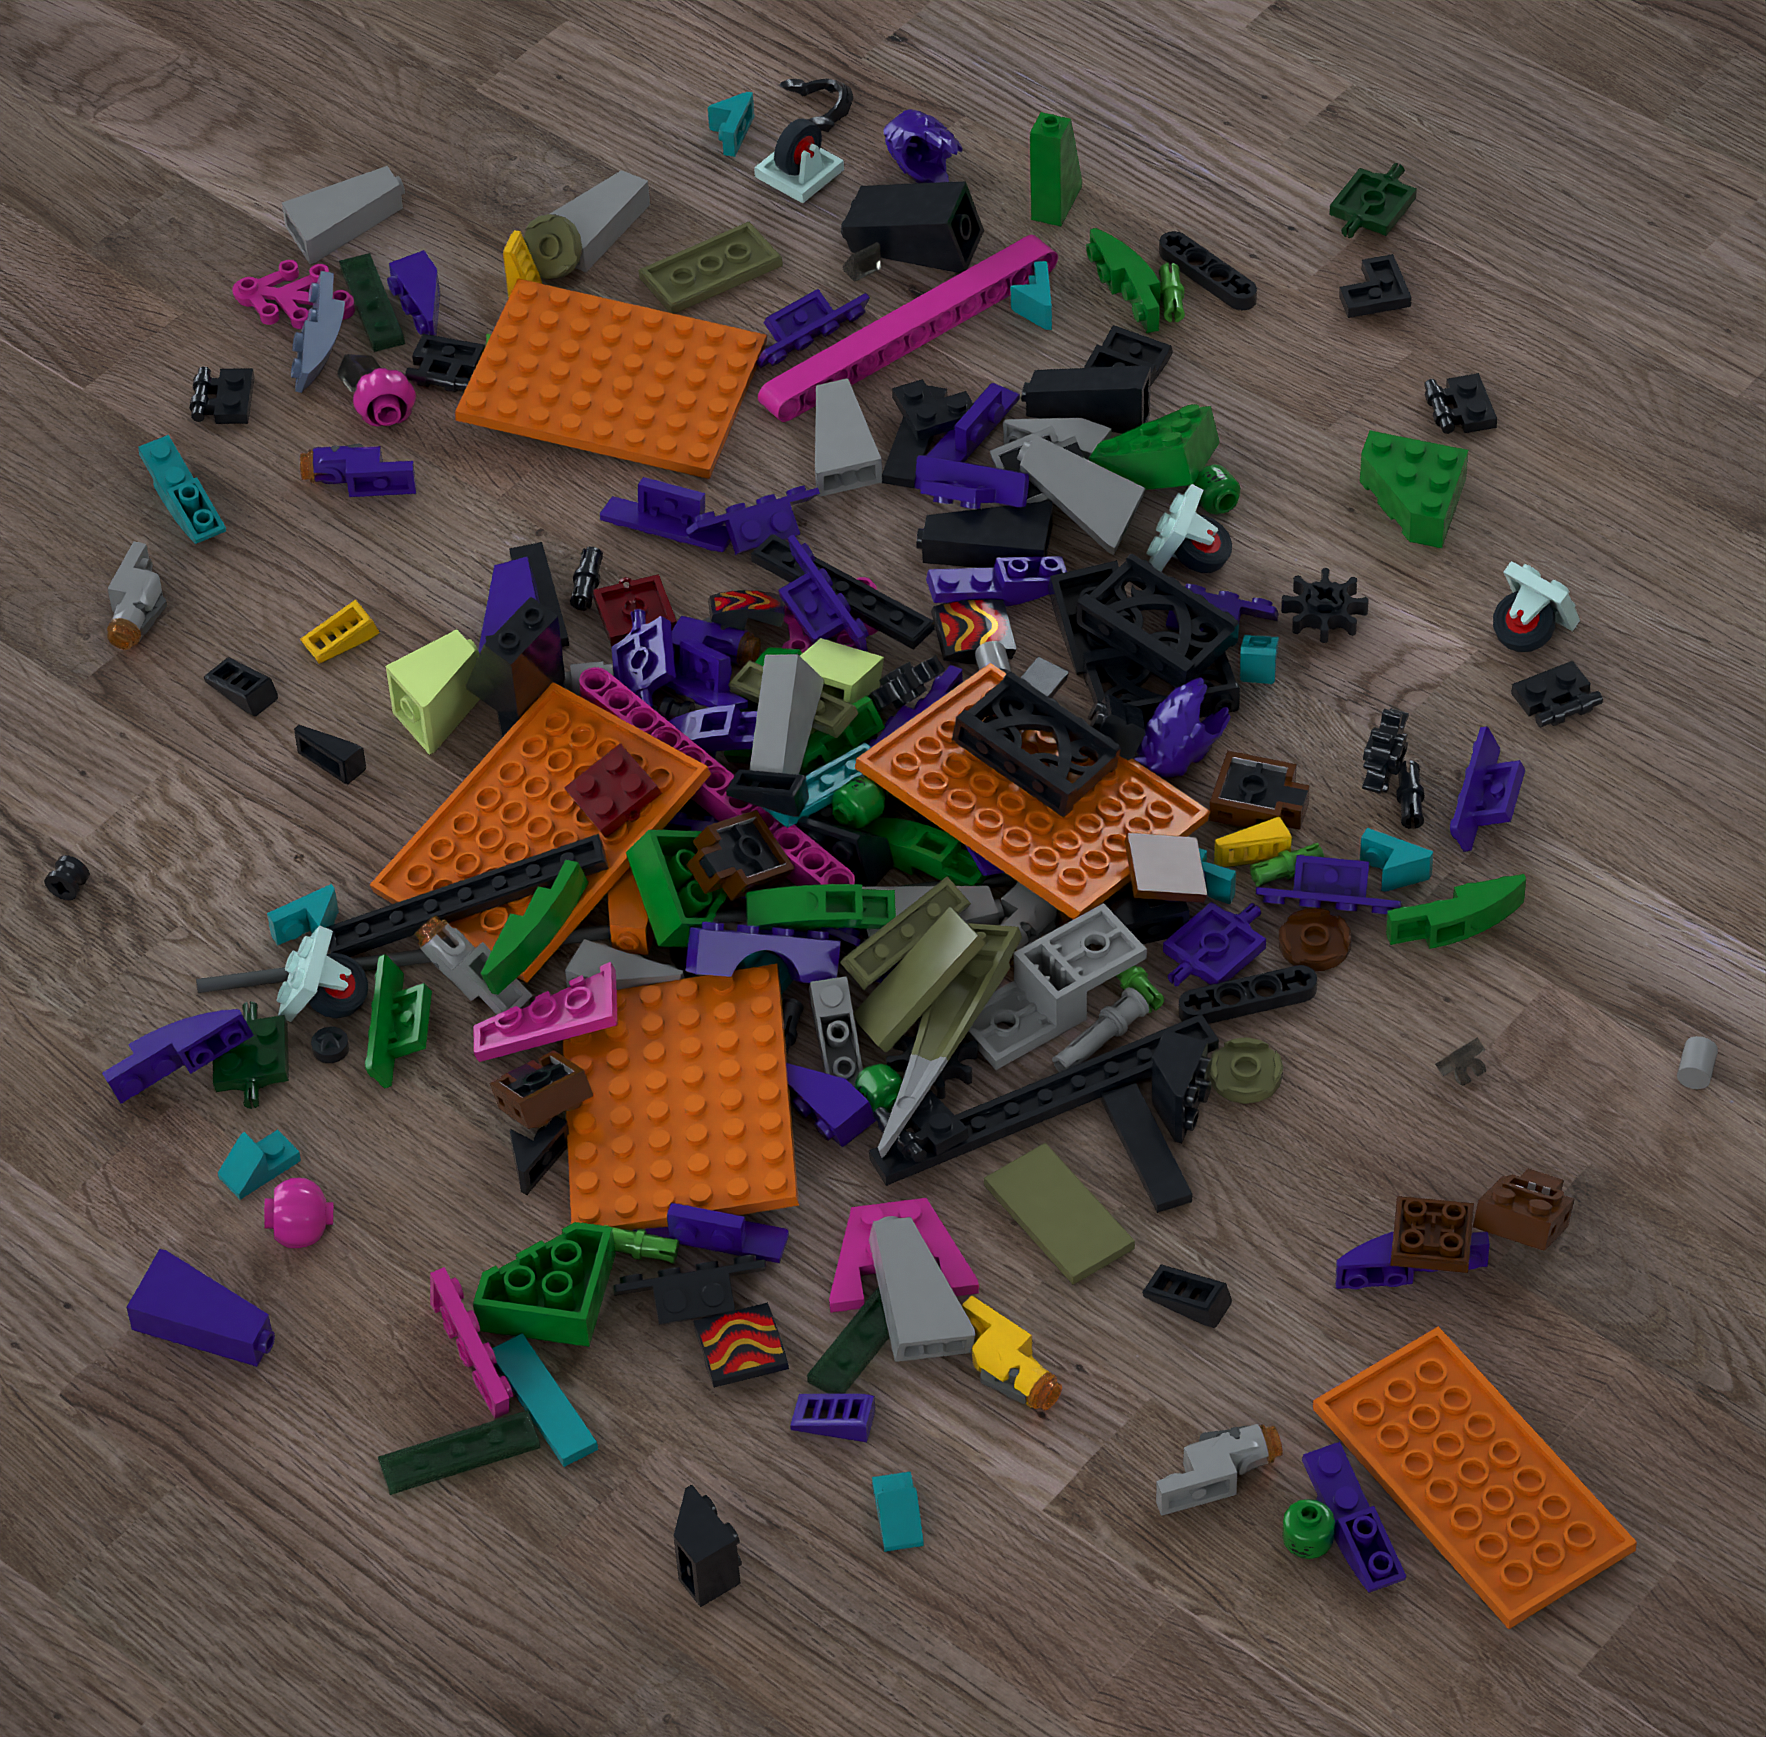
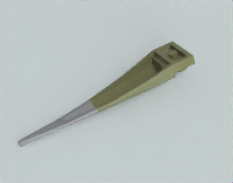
(949, 1020)

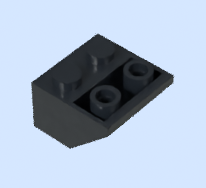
(861, 852)
(1180, 1081)
(705, 1549)

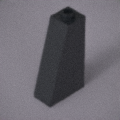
(1099, 394)
(984, 534)

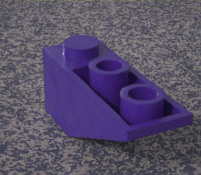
(418, 288)
(831, 1101)

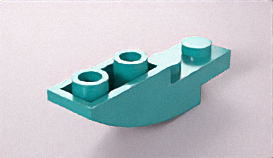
(180, 491)

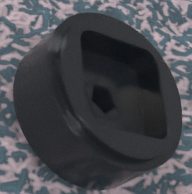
(330, 1044)

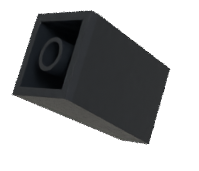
(916, 223)
(519, 661)

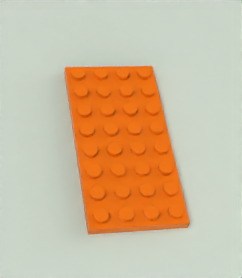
(1474, 1477)

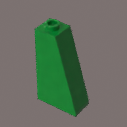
(1053, 169)

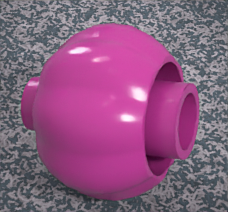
(390, 397)
(297, 1213)

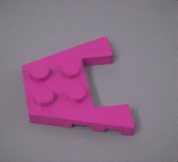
(857, 1258)

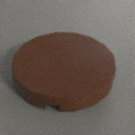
(1315, 939)

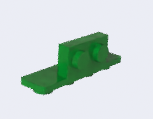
(397, 1021)

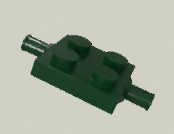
(1373, 201)
(257, 1060)

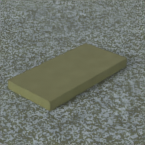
(710, 267)
(918, 979)
(1059, 1213)

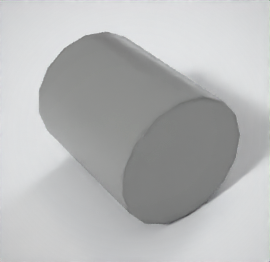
(994, 653)
(1697, 1062)

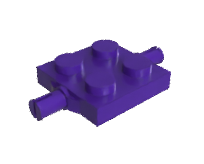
(645, 656)
(1214, 944)

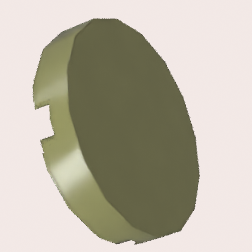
(553, 245)
(1246, 1070)

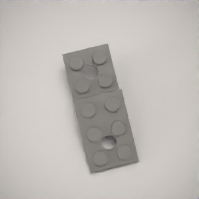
(1054, 984)

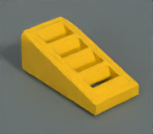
(518, 262)
(343, 619)
(1253, 844)

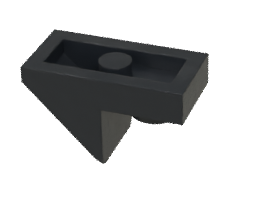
(538, 1156)

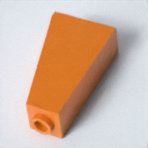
(628, 917)

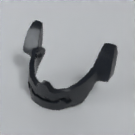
(837, 112)

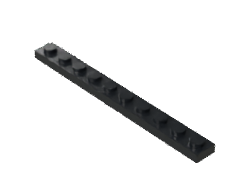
(1045, 1099)

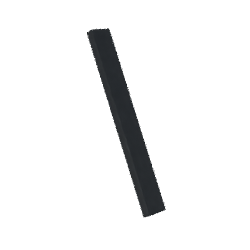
(464, 897)

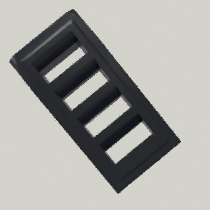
(245, 688)
(334, 755)
(771, 790)
(1207, 1309)

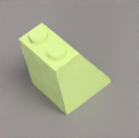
(845, 670)
(431, 689)

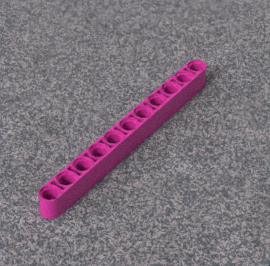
(906, 327)
(811, 861)

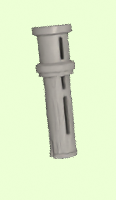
(1111, 1022)

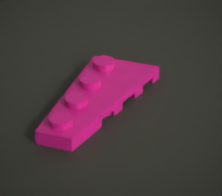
(571, 1012)
(446, 1298)

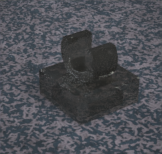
(1461, 1059)

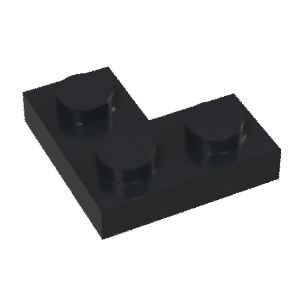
(1382, 291)
(924, 413)

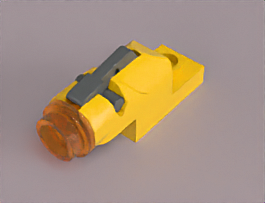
(1006, 1358)

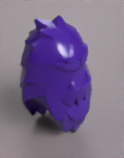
(920, 145)
(1175, 733)

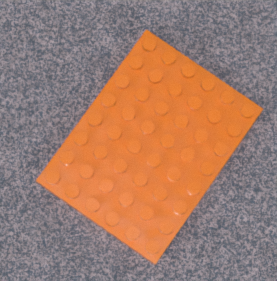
(612, 378)
(519, 809)
(1063, 860)
(684, 1103)

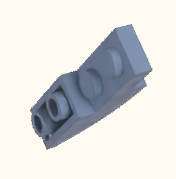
(318, 332)

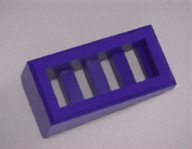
(845, 1427)

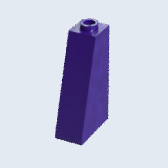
(509, 589)
(198, 1312)

